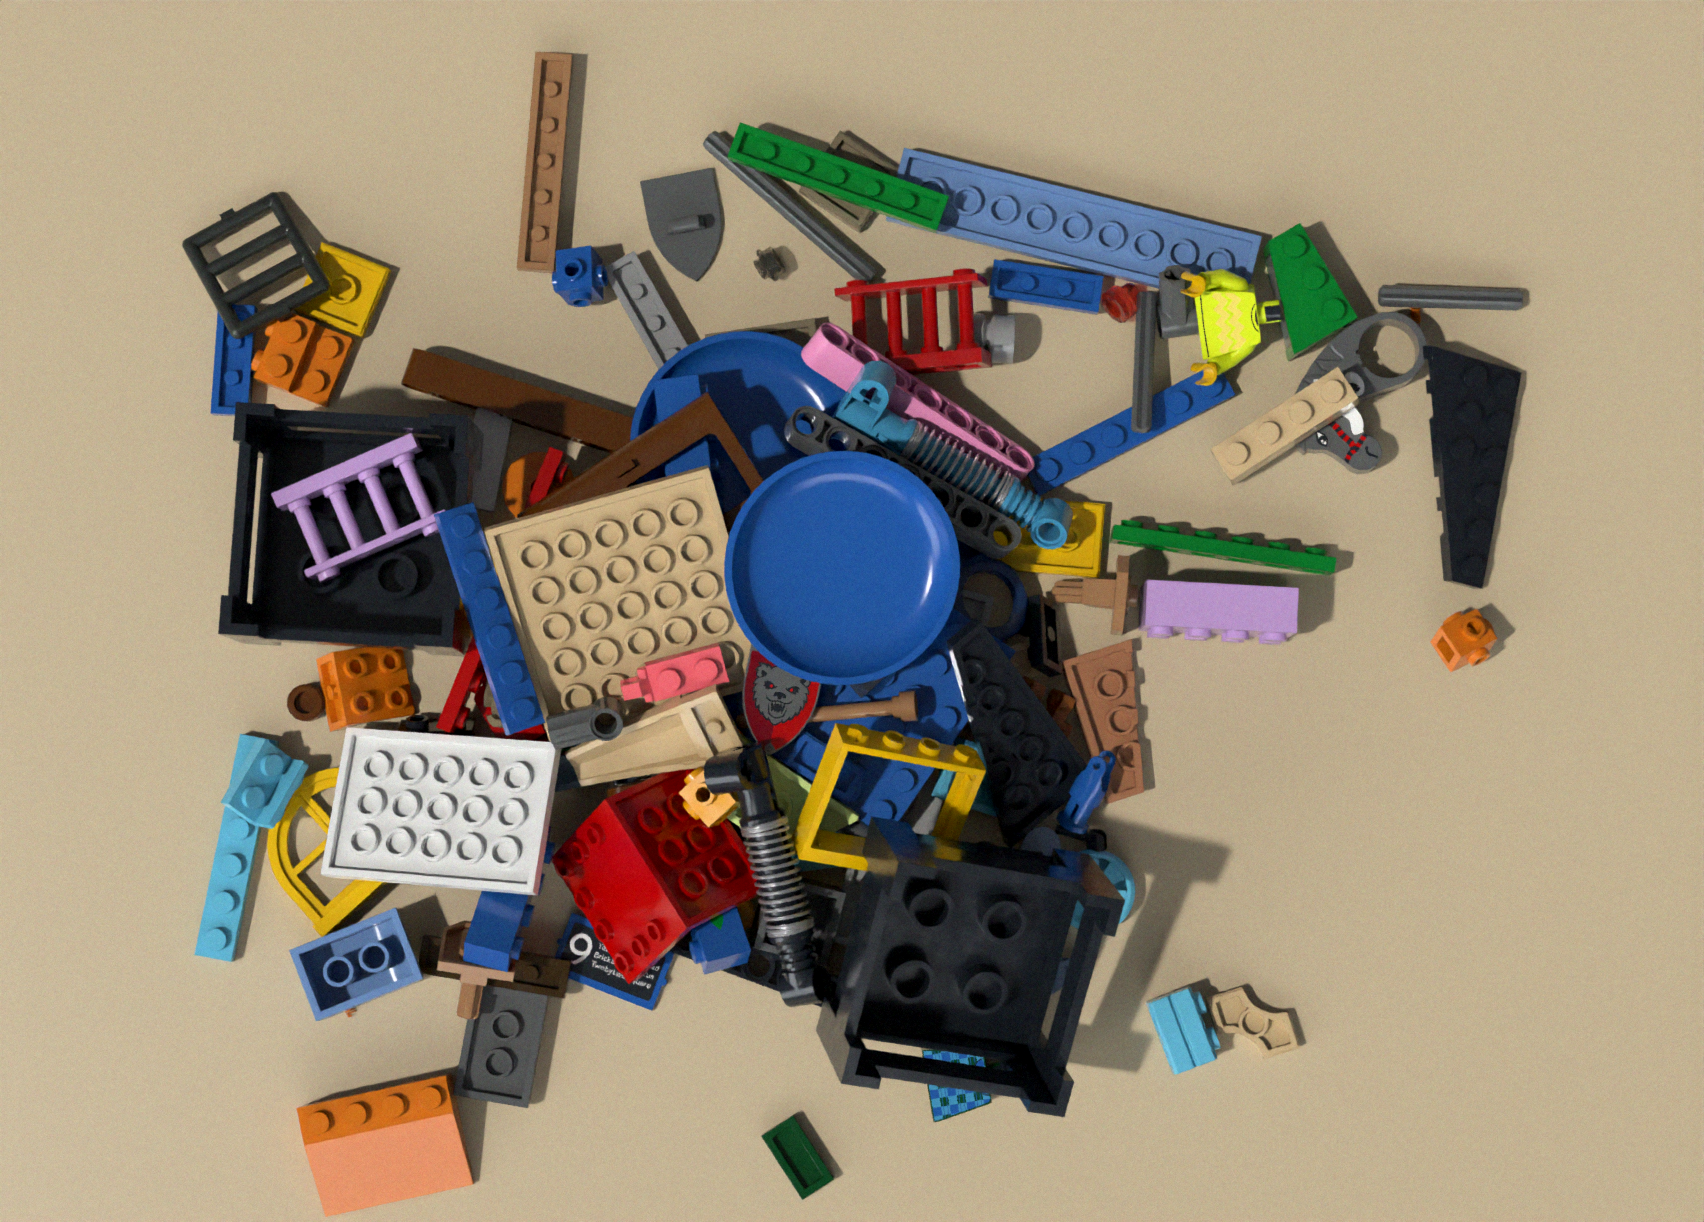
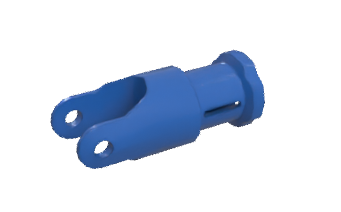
(1087, 793)

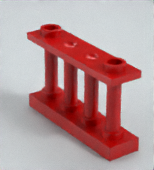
(932, 357)

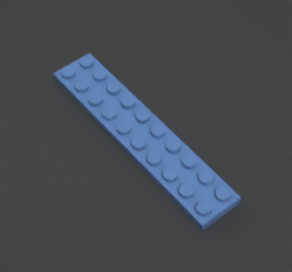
(1073, 225)

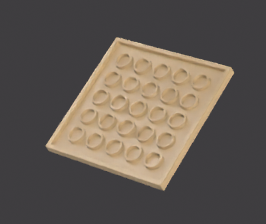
(618, 586)

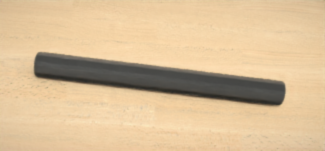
(792, 211)

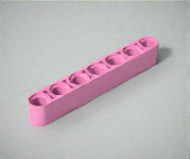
(840, 358)

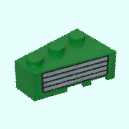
(1306, 291)

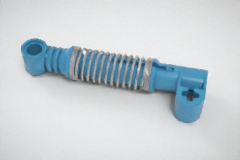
(945, 461)

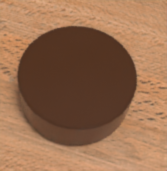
(306, 703)

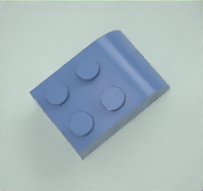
(356, 964)

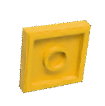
(352, 294)

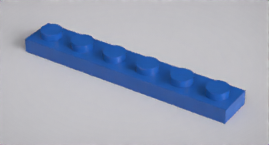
(1115, 434)
(489, 618)

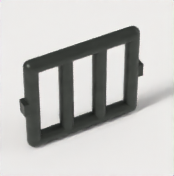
(224, 300)

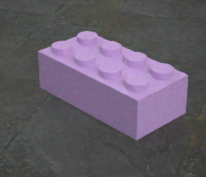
(1218, 610)

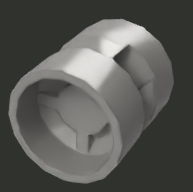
(996, 336)

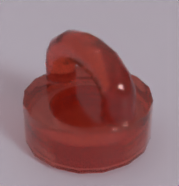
(1120, 302)

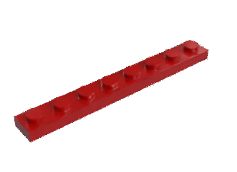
(469, 675)

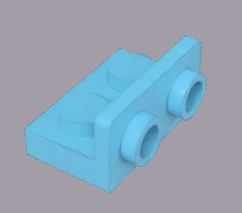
(264, 784)

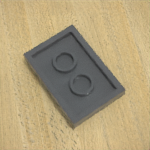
(502, 1047)

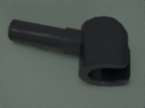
(1095, 838)

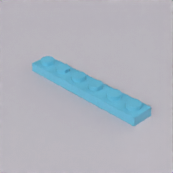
(229, 875)

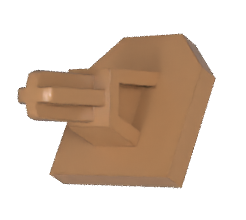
(1102, 593)
(472, 976)

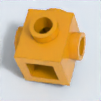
(699, 804)

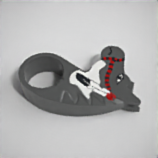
(1344, 436)

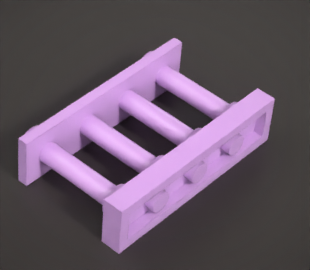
(332, 484)

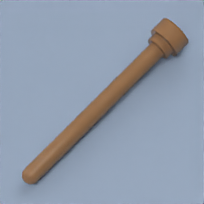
(901, 706)

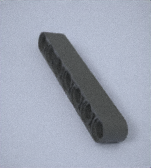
(953, 500)

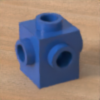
(579, 276)

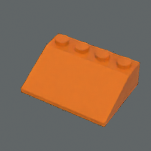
(386, 1144)

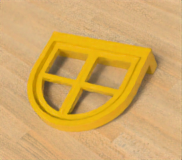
(350, 899)

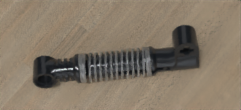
(762, 822)

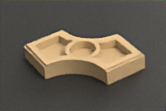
(1269, 1031)

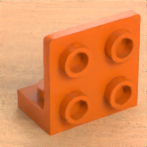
(364, 686)

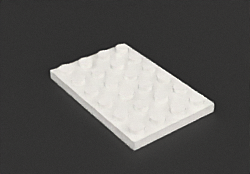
(441, 810)

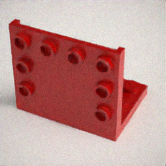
(652, 871)

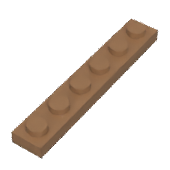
(545, 162)

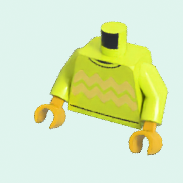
(1226, 319)

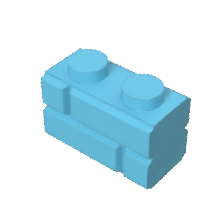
(1183, 1030)

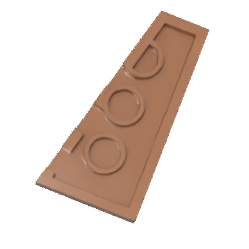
(1108, 713)

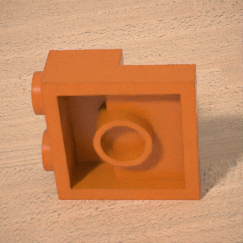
(302, 359)

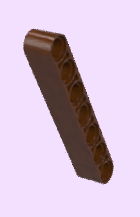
(517, 400)

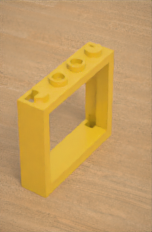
(845, 849)

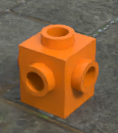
(1464, 640)

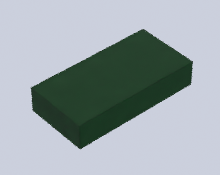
(797, 1157)

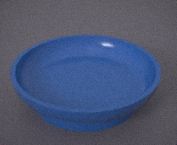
(757, 388)
(842, 567)

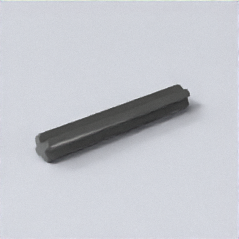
(1450, 297)
(1143, 362)

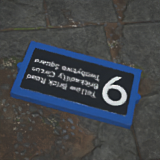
(595, 967)

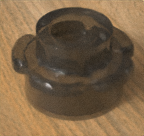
(769, 264)

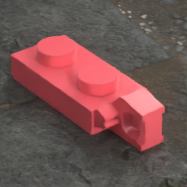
(677, 674)

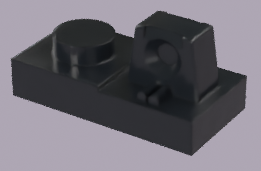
(1044, 635)

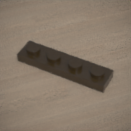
(532, 973)

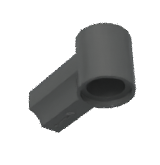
(1177, 311)
(582, 723)

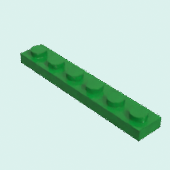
(838, 177)
(1238, 550)

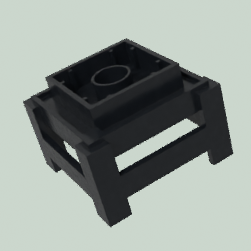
(383, 601)
(962, 959)

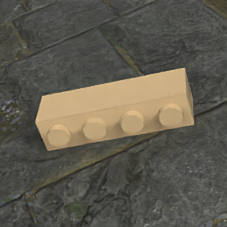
(1285, 426)

